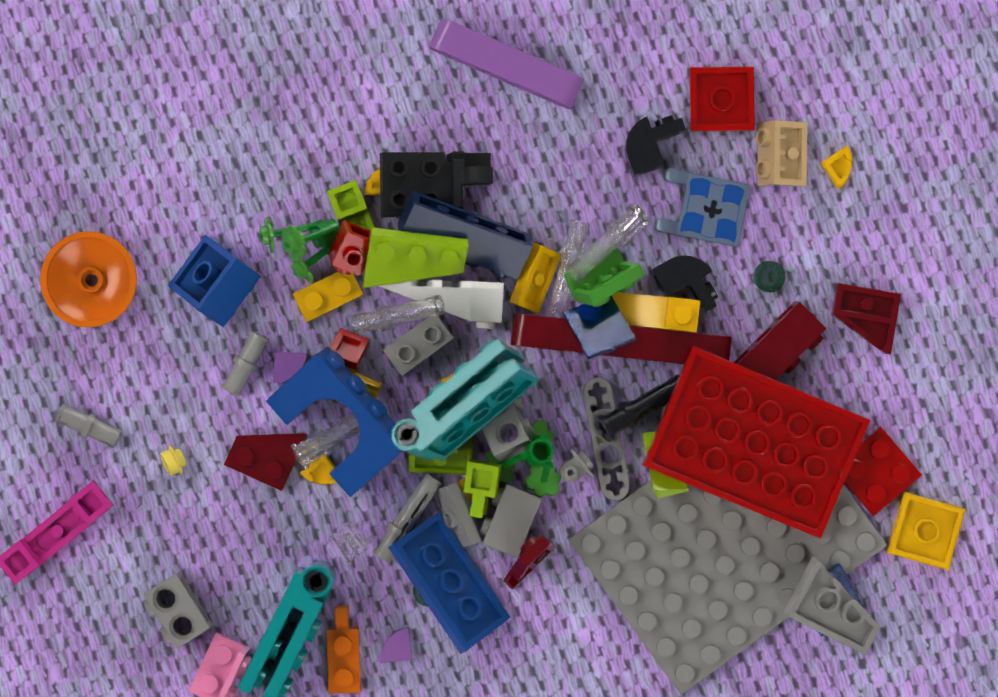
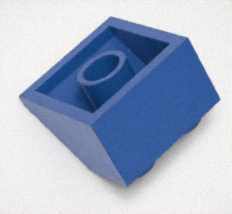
(214, 281)

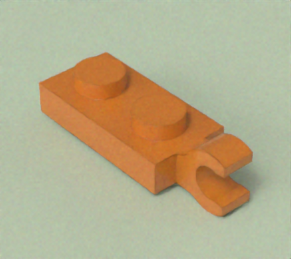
(343, 654)

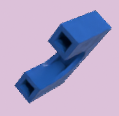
(329, 378)

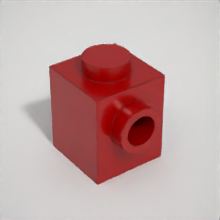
(350, 249)

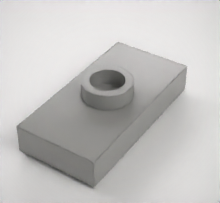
(458, 515)

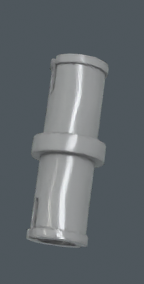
(245, 363)
(88, 425)

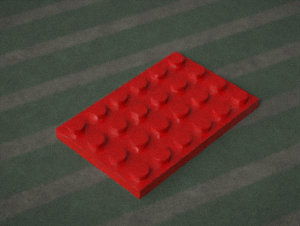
(756, 442)

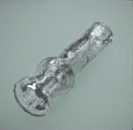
(617, 234)
(324, 441)

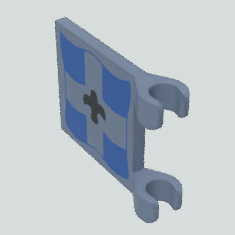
(709, 209)

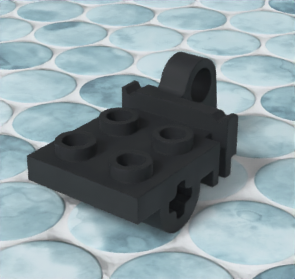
(430, 176)

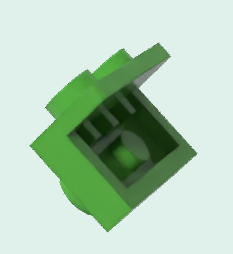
(605, 280)

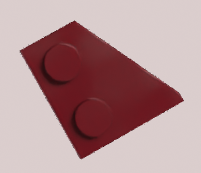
(868, 313)
(265, 457)
(534, 552)

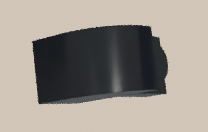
(641, 143)
(684, 272)

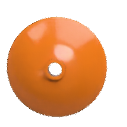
(66, 274)

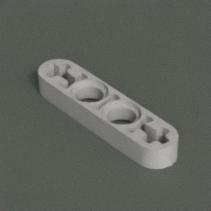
(599, 442)

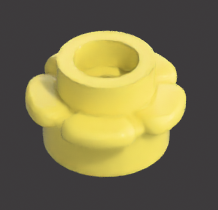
(173, 461)

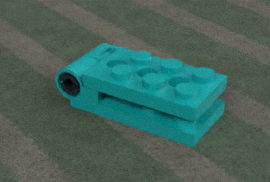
(465, 402)
(306, 596)

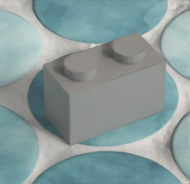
(511, 520)

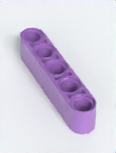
(506, 63)

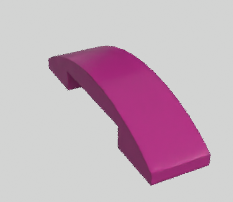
(55, 532)

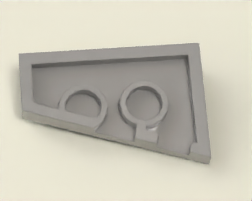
(830, 609)

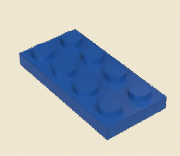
(449, 582)

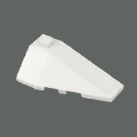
(466, 300)

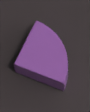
(287, 364)
(397, 647)

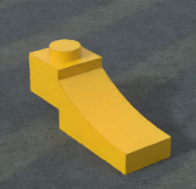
(658, 311)

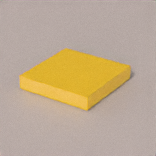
(925, 530)

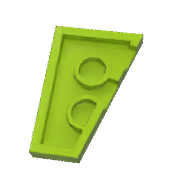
(411, 256)

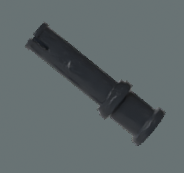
(628, 413)

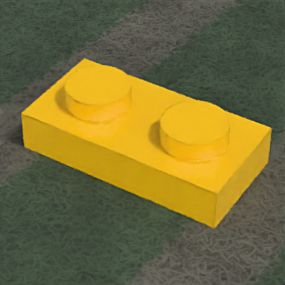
(535, 278)
(327, 295)

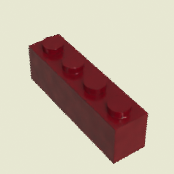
(783, 342)

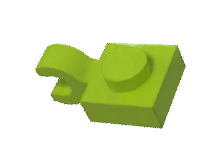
(483, 482)

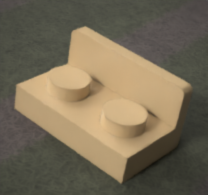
(781, 153)

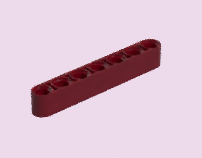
(649, 344)

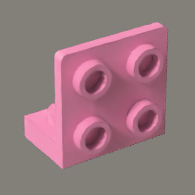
(220, 668)

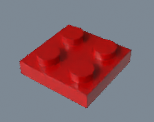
(721, 99)
(880, 472)

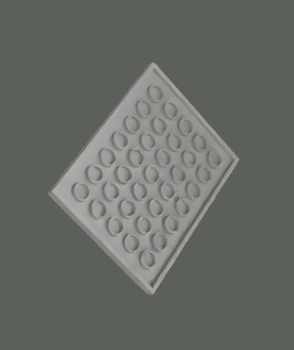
(709, 574)

